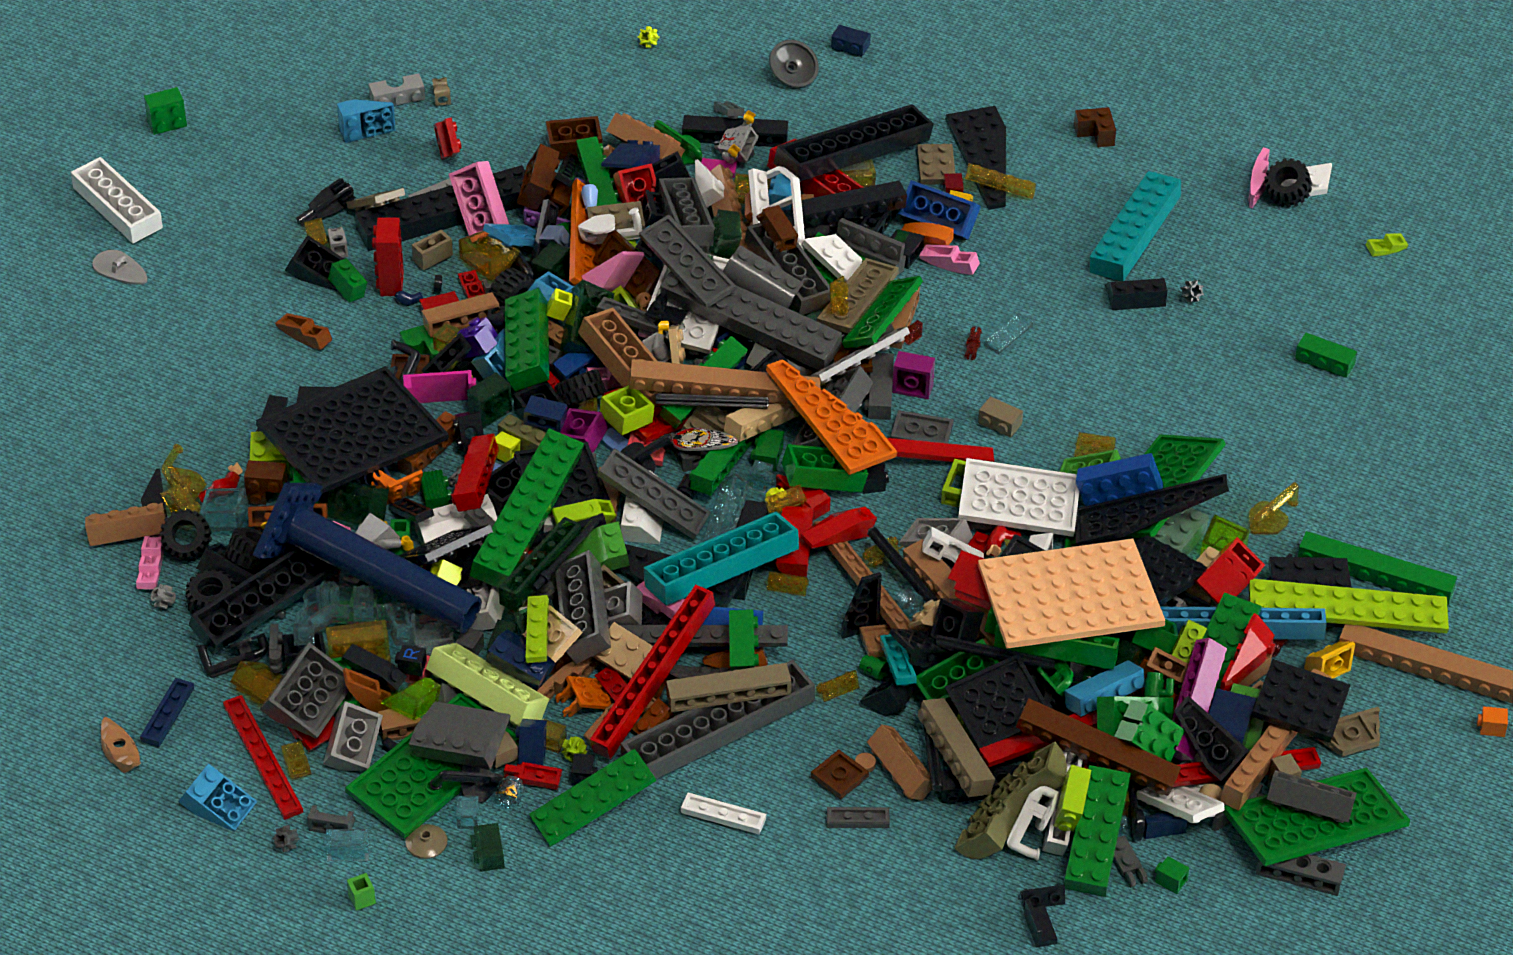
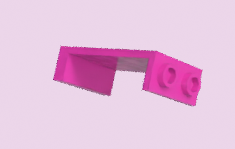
(439, 386)

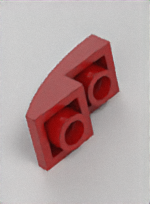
(470, 284)

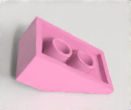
(615, 270)

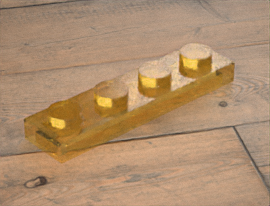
(1000, 181)

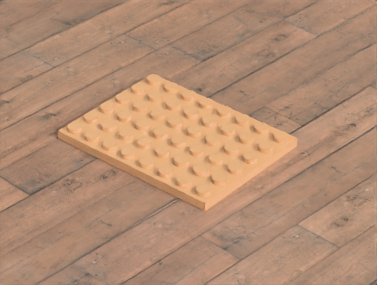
(1070, 593)

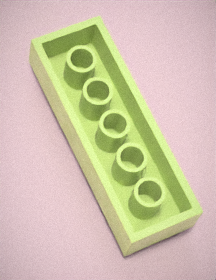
(486, 683)

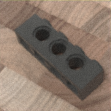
(1307, 872)

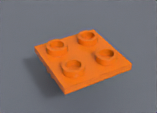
(399, 488)
(588, 695)

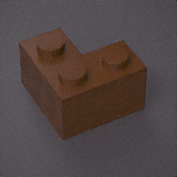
(1096, 123)
(262, 479)

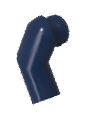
(408, 299)

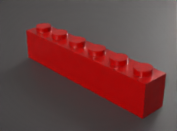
(475, 472)

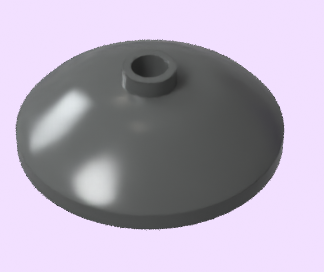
(798, 58)

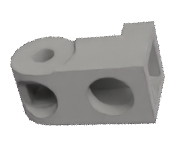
(338, 241)

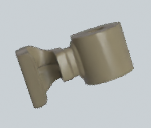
(441, 89)

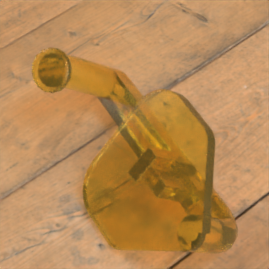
(177, 475)
(1265, 515)

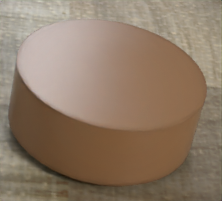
(867, 761)

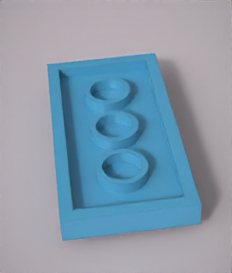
(512, 234)

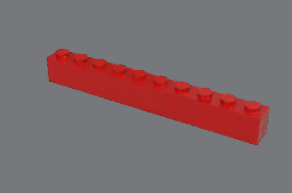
(652, 672)

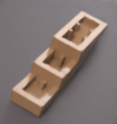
(557, 681)

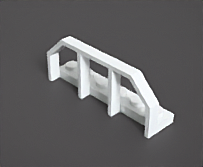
(760, 196)

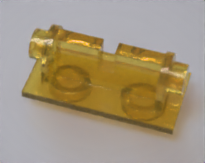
(838, 296)
(792, 497)
(875, 555)
(787, 583)
(838, 685)

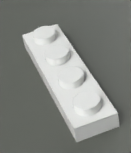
(723, 813)

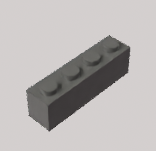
(881, 390)
(1311, 796)

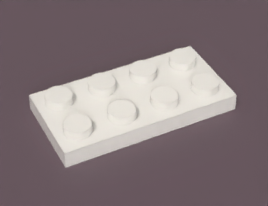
(1183, 803)

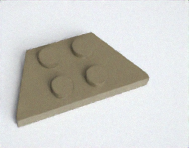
(1356, 732)

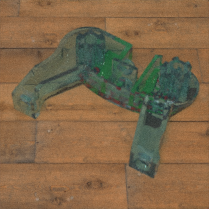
(351, 605)

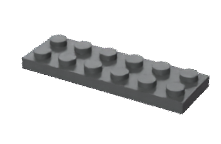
(687, 261)
(653, 493)

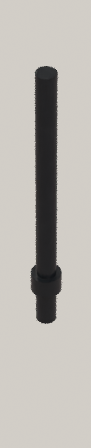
(545, 576)

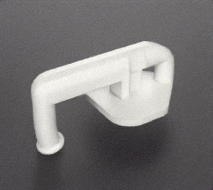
(603, 224)
(1030, 808)

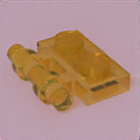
(1093, 443)

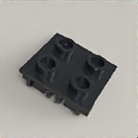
(661, 311)

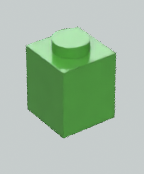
(361, 891)

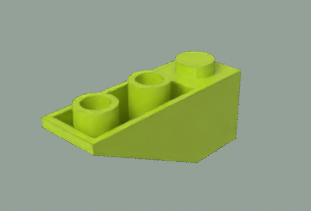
(584, 510)

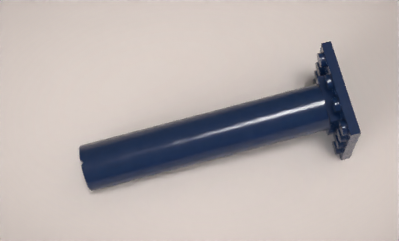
(297, 525)

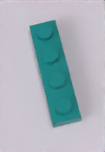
(898, 661)

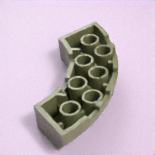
(999, 811)

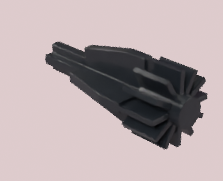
(328, 201)

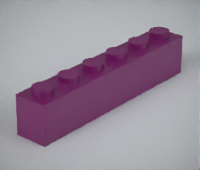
(1199, 685)

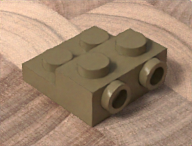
(707, 418)

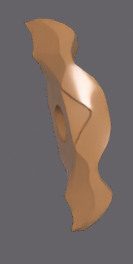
(123, 757)

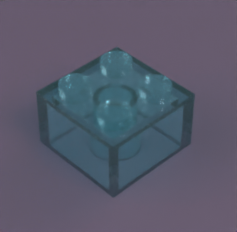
(225, 508)

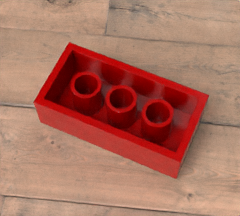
(388, 256)

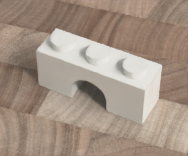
(942, 545)

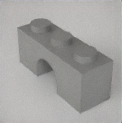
(409, 91)

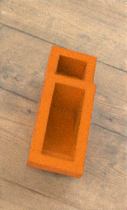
(933, 233)

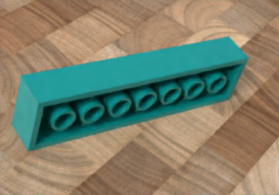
(1135, 226)
(721, 557)

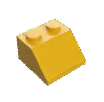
(1332, 660)

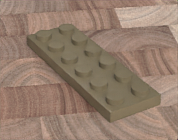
(863, 290)

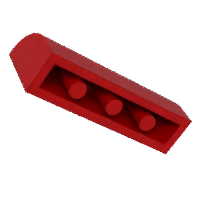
(797, 561)

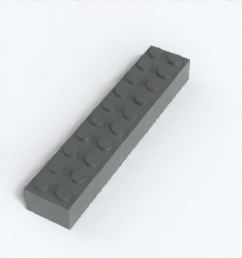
(762, 322)
(709, 728)

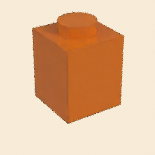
(1493, 721)

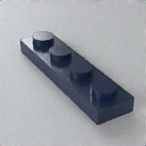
(167, 712)

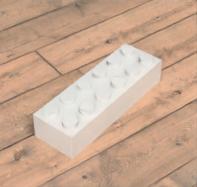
(116, 200)

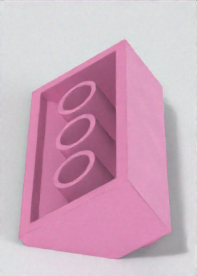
(478, 196)

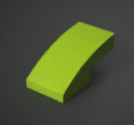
(1389, 244)

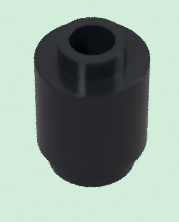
(684, 487)

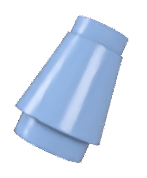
(589, 195)

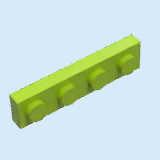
(537, 629)

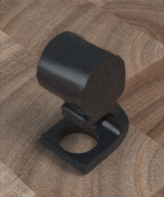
(497, 320)

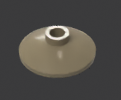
(426, 847)

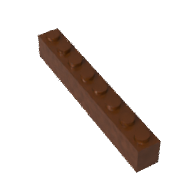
(1098, 747)

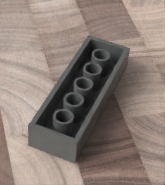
(686, 206)
(815, 289)
(849, 388)
(584, 604)

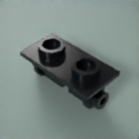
(1044, 896)

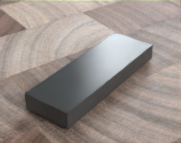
(858, 817)

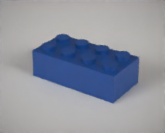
(940, 208)
(1118, 479)

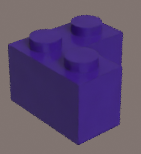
(480, 336)

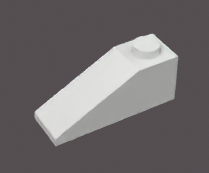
(709, 186)

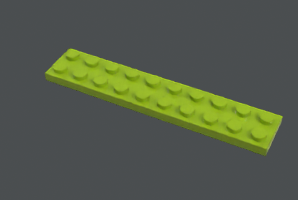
(1356, 605)

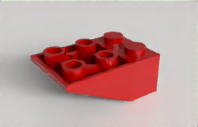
(1230, 571)

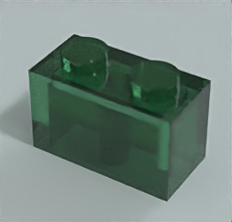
(488, 847)

